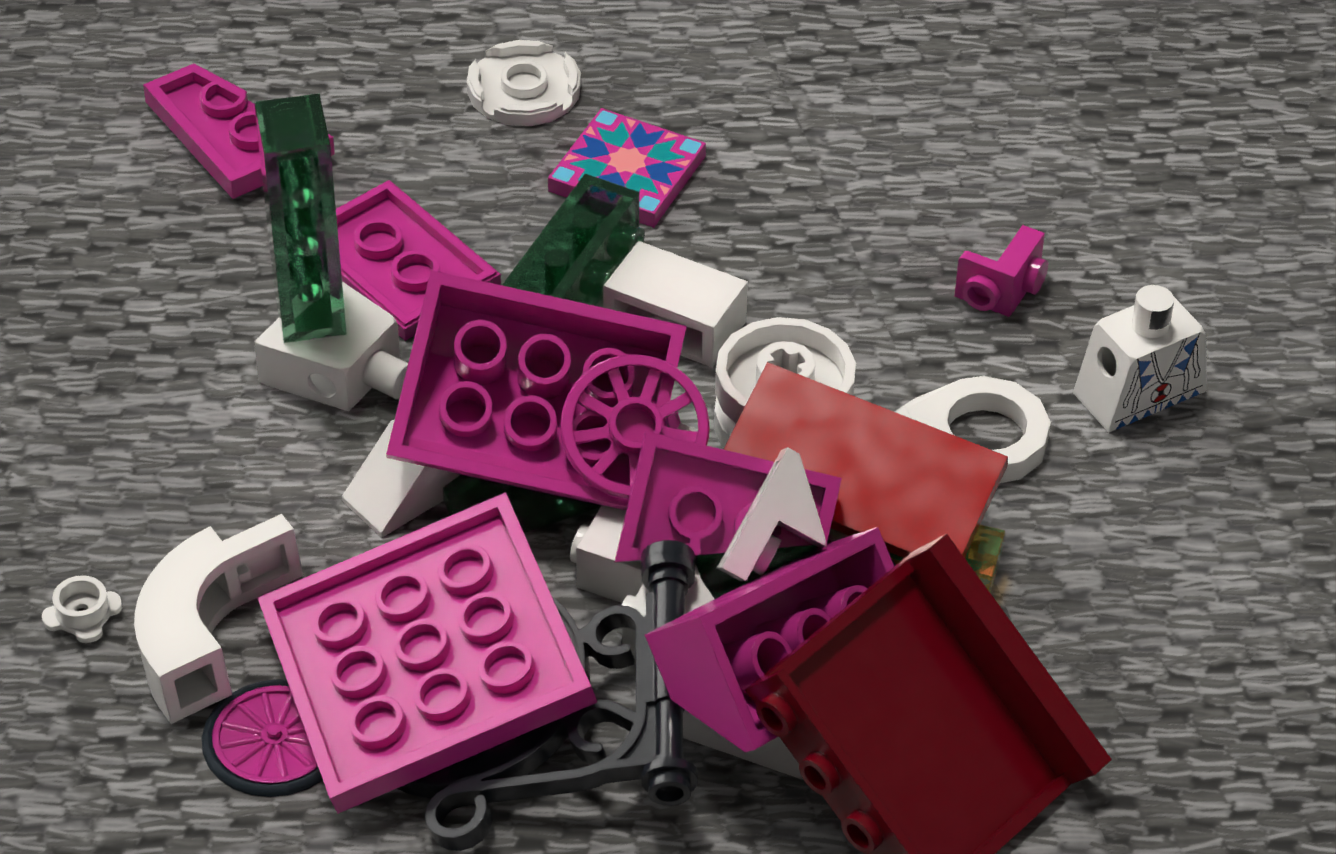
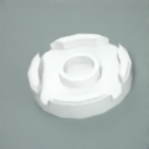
(528, 98)

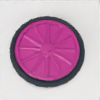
(261, 740)

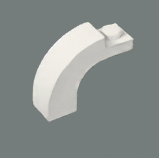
(189, 598)

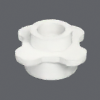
(76, 594)

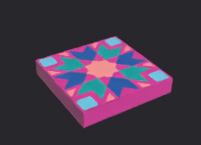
(631, 156)

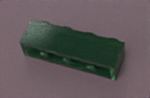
(301, 217)

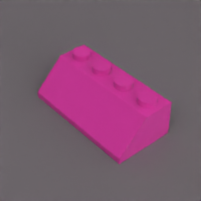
(738, 637)

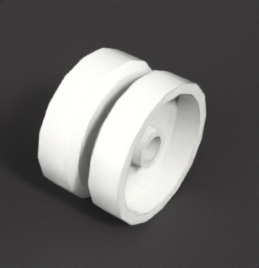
(782, 342)

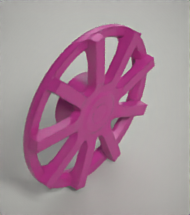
(628, 418)

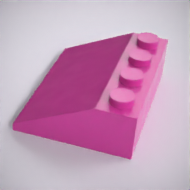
(494, 381)

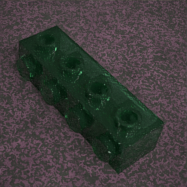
(581, 243)

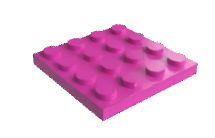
(424, 652)

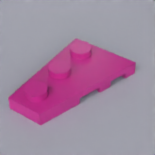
(213, 124)
(702, 497)

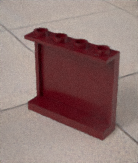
(926, 714)

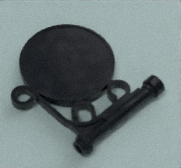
(648, 753)

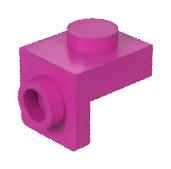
(1004, 282)

